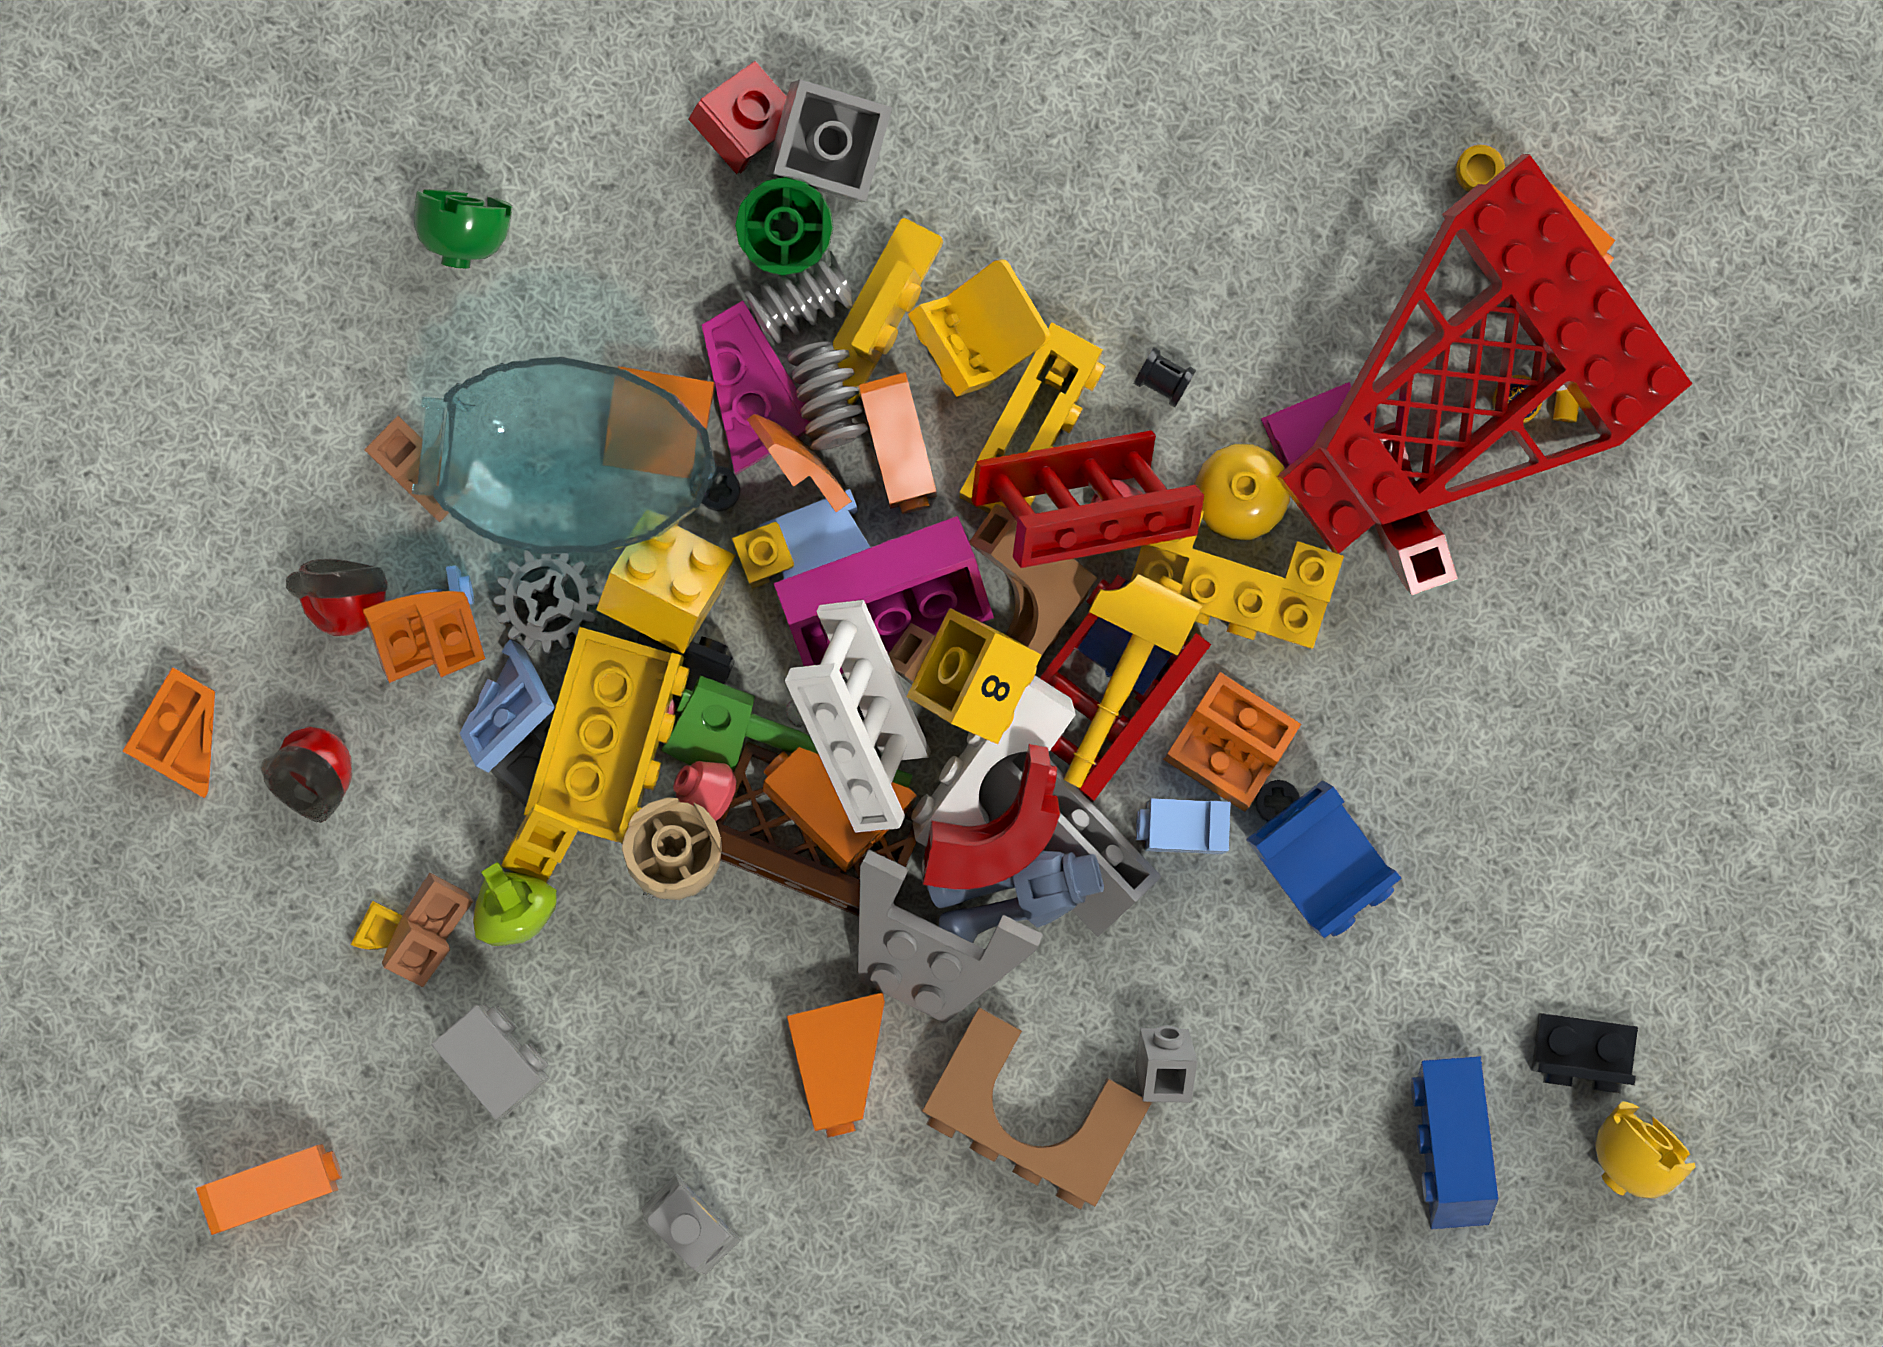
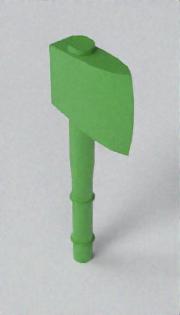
(717, 720)

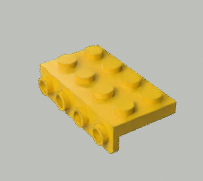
(607, 732)

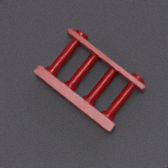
(1092, 527)
(1123, 732)

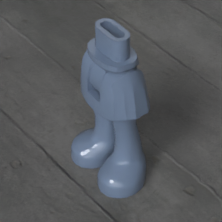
(1043, 890)

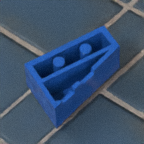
(1455, 1142)

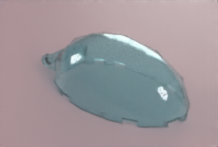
(564, 456)

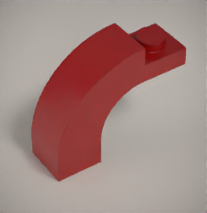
(1415, 542)
(999, 849)

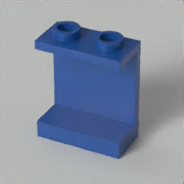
(1323, 861)

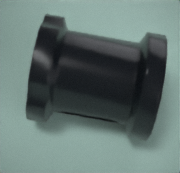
(1164, 377)

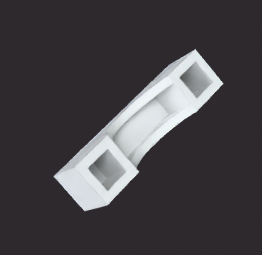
(1037, 720)

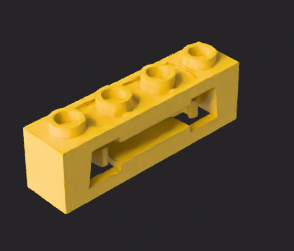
(1070, 354)

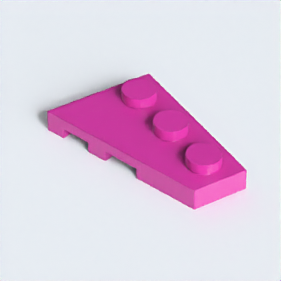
(749, 383)

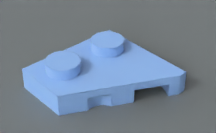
(506, 710)

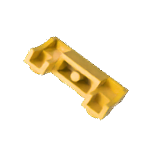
(1246, 596)

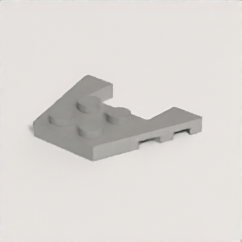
(922, 961)

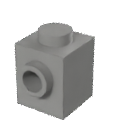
(1166, 1064)

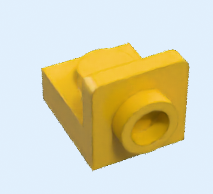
(763, 553)

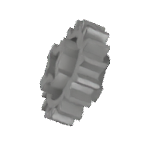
(527, 592)

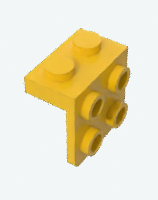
(980, 328)

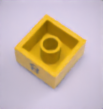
(666, 586)
(974, 676)

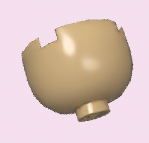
(672, 848)

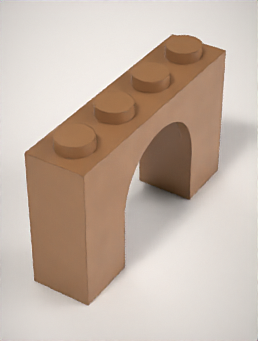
(1042, 592)
(1076, 1165)

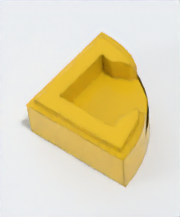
(376, 927)

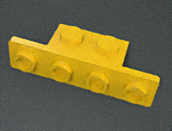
(885, 298)

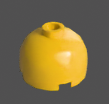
(1242, 492)
(1639, 1155)

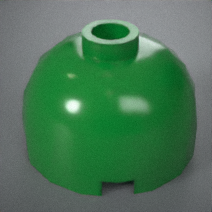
(460, 225)
(784, 226)

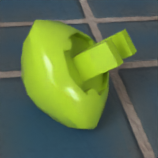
(511, 907)

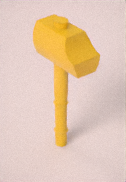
(1155, 617)

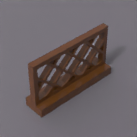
(785, 866)

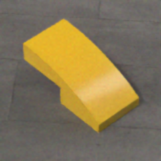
(540, 843)

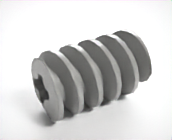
(800, 299)
(826, 395)

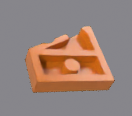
(177, 732)

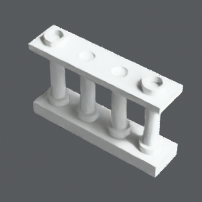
(836, 727)

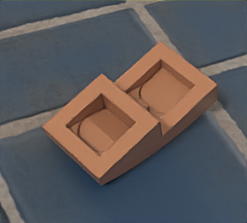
(398, 453)
(422, 932)

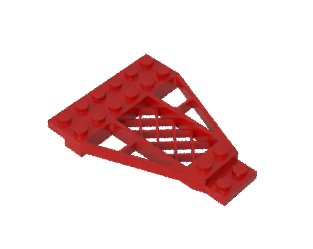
(1568, 308)

